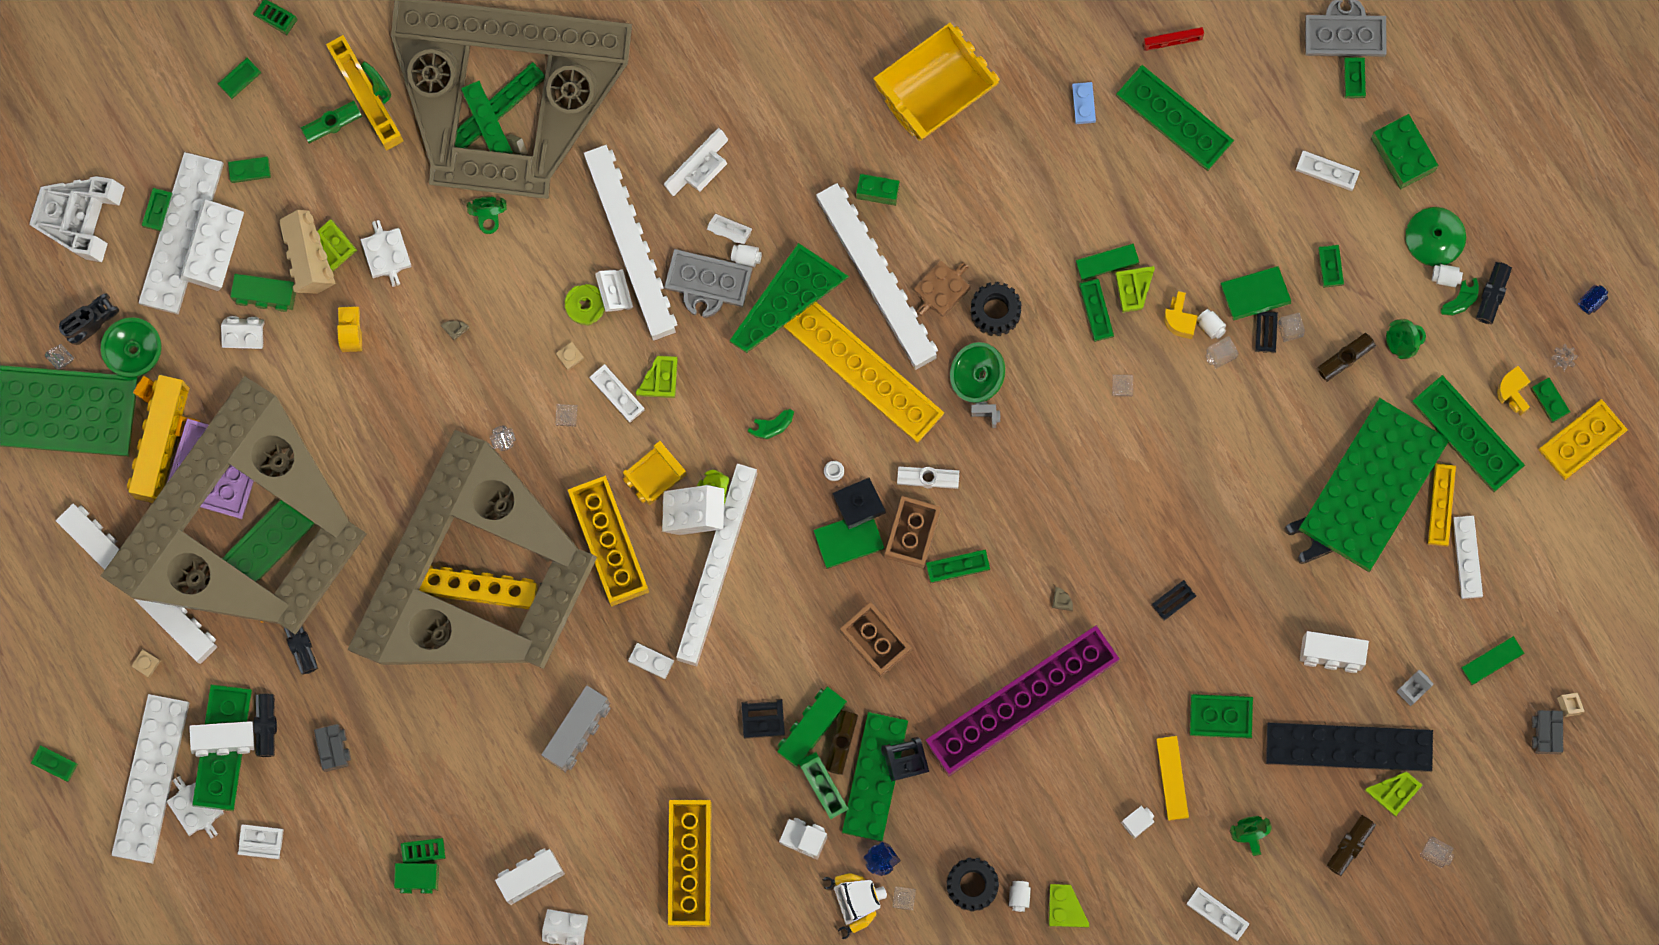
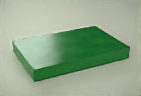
(1255, 293)
(843, 544)
(1221, 716)

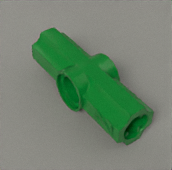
(319, 127)

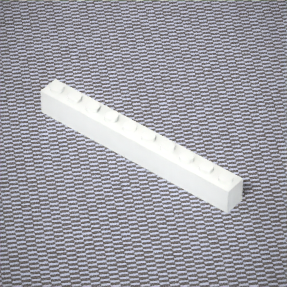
(629, 242)
(876, 276)
(716, 565)
(170, 618)

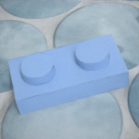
(1083, 103)

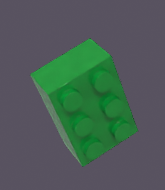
(1404, 151)

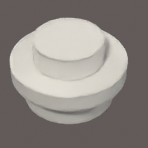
(834, 470)

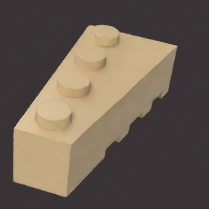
(306, 253)

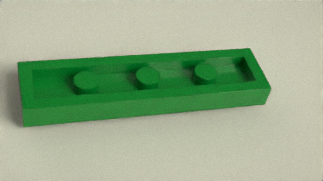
(485, 118)

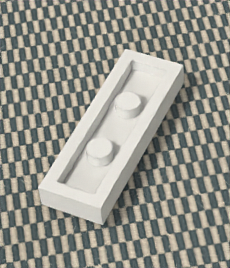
(1327, 170)
(617, 393)
(1217, 914)

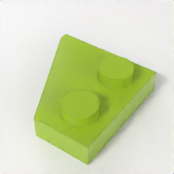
(335, 244)
(1133, 287)
(660, 379)
(1394, 792)
(1065, 908)

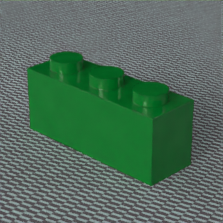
(263, 292)
(823, 785)

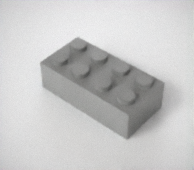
(576, 729)

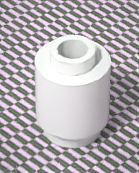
(746, 255)
(1447, 275)
(1211, 324)
(1019, 896)

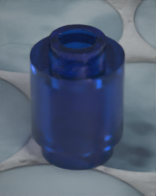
(1593, 299)

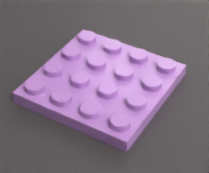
(233, 488)

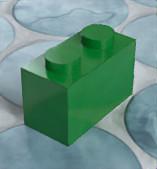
(878, 189)
(416, 877)

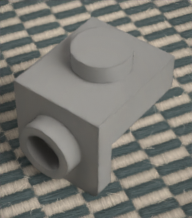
(984, 410)
(1415, 687)

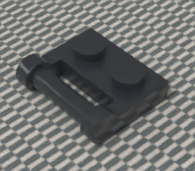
(763, 725)
(908, 765)

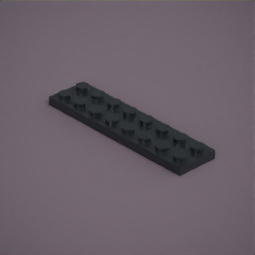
(1349, 747)

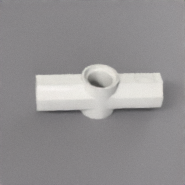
(914, 477)

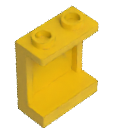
(654, 474)

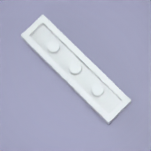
(1467, 557)

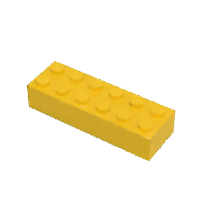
(158, 438)
(608, 541)
(689, 863)

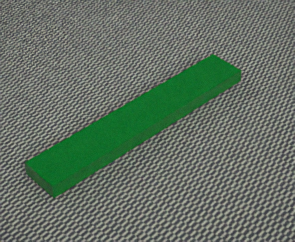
(502, 102)

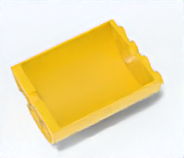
(935, 82)

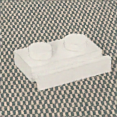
(614, 290)
(260, 841)

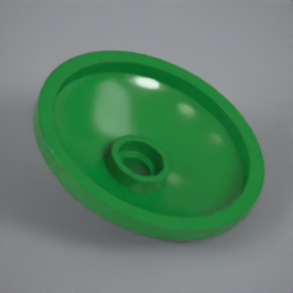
(1427, 246)
(124, 336)
(968, 372)

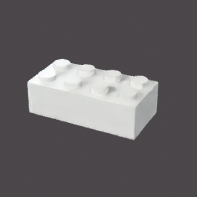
(211, 245)

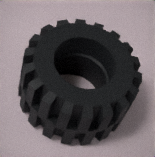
(1001, 293)
(991, 884)

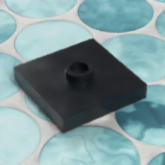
(859, 503)

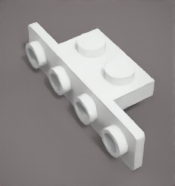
(700, 166)

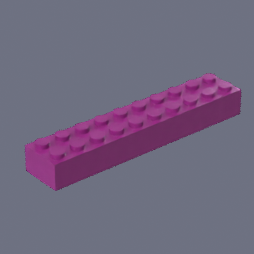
(1022, 700)

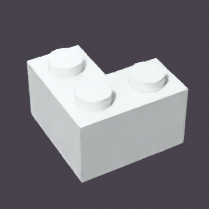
(804, 838)

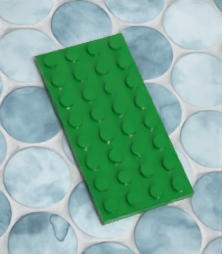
(66, 410)
(1374, 485)

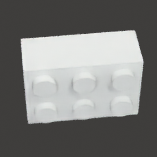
(693, 510)
(1333, 651)
(529, 876)

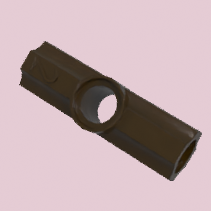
(1355, 349)
(844, 729)
(1351, 845)

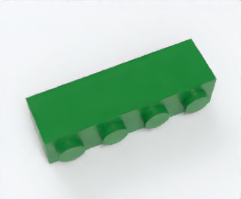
(812, 726)

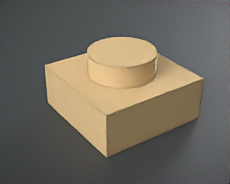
(570, 356)
(145, 663)
(1570, 704)

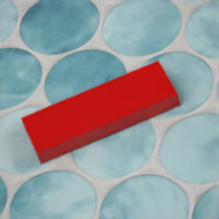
(1173, 39)

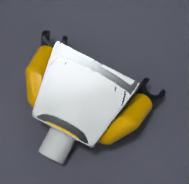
(857, 900)

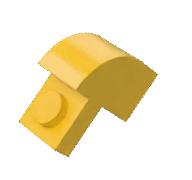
(1178, 322)
(349, 329)
(1509, 390)

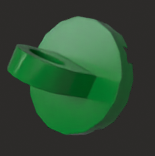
(485, 209)
(1405, 338)
(1251, 830)

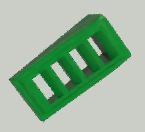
(287, 26)
(405, 852)

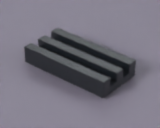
(1265, 348)
(1160, 610)

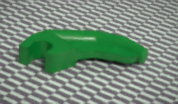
(380, 87)
(1464, 300)
(771, 428)

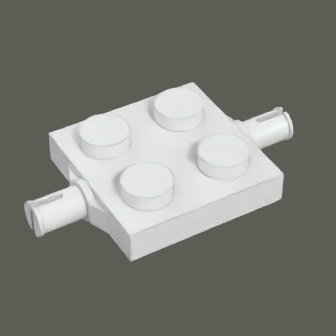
(386, 253)
(192, 817)

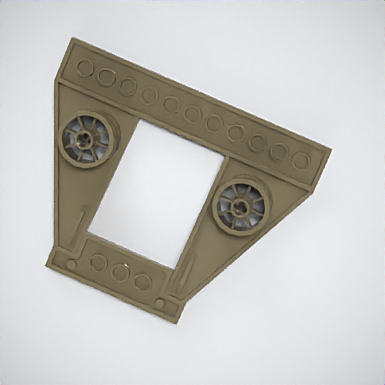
(449, 30)
(244, 436)
(408, 622)

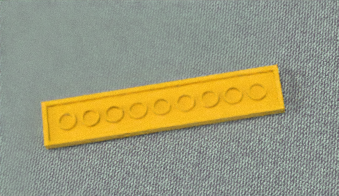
(865, 371)

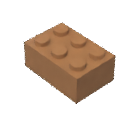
(912, 532)
(875, 640)

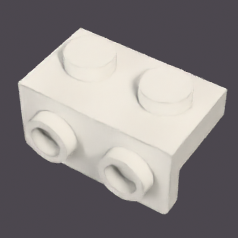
(242, 332)
(564, 928)

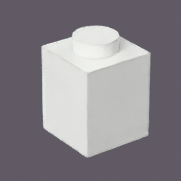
(1138, 821)

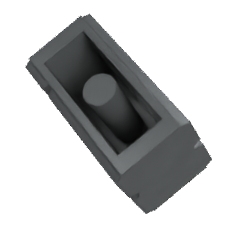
(1548, 732)
(332, 748)

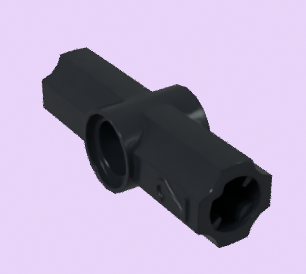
(1493, 293)
(301, 648)
(265, 725)

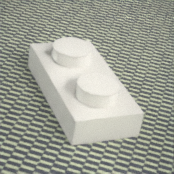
(729, 229)
(651, 661)

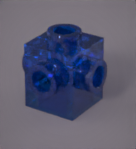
(881, 859)

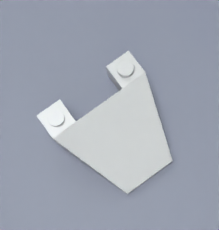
(71, 213)

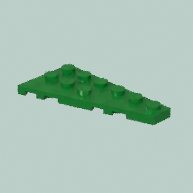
(794, 288)

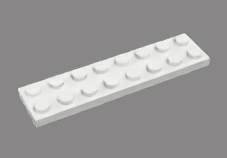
(194, 183)
(150, 779)

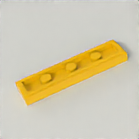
(1441, 505)
(1172, 778)

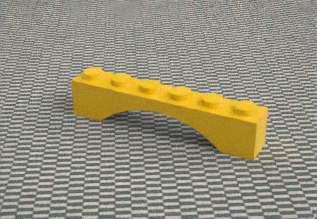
(364, 92)

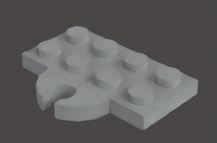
(1345, 32)
(707, 281)

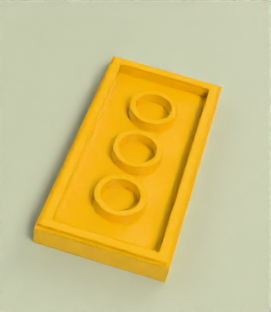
(1583, 439)

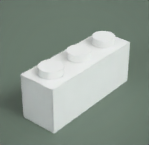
(221, 738)

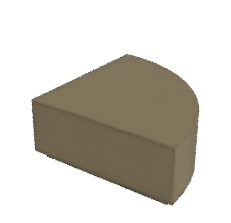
(517, 144)
(455, 328)
(1062, 600)

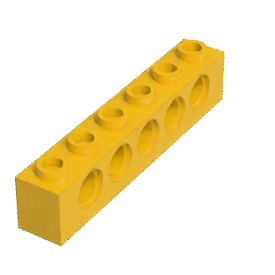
(482, 595)

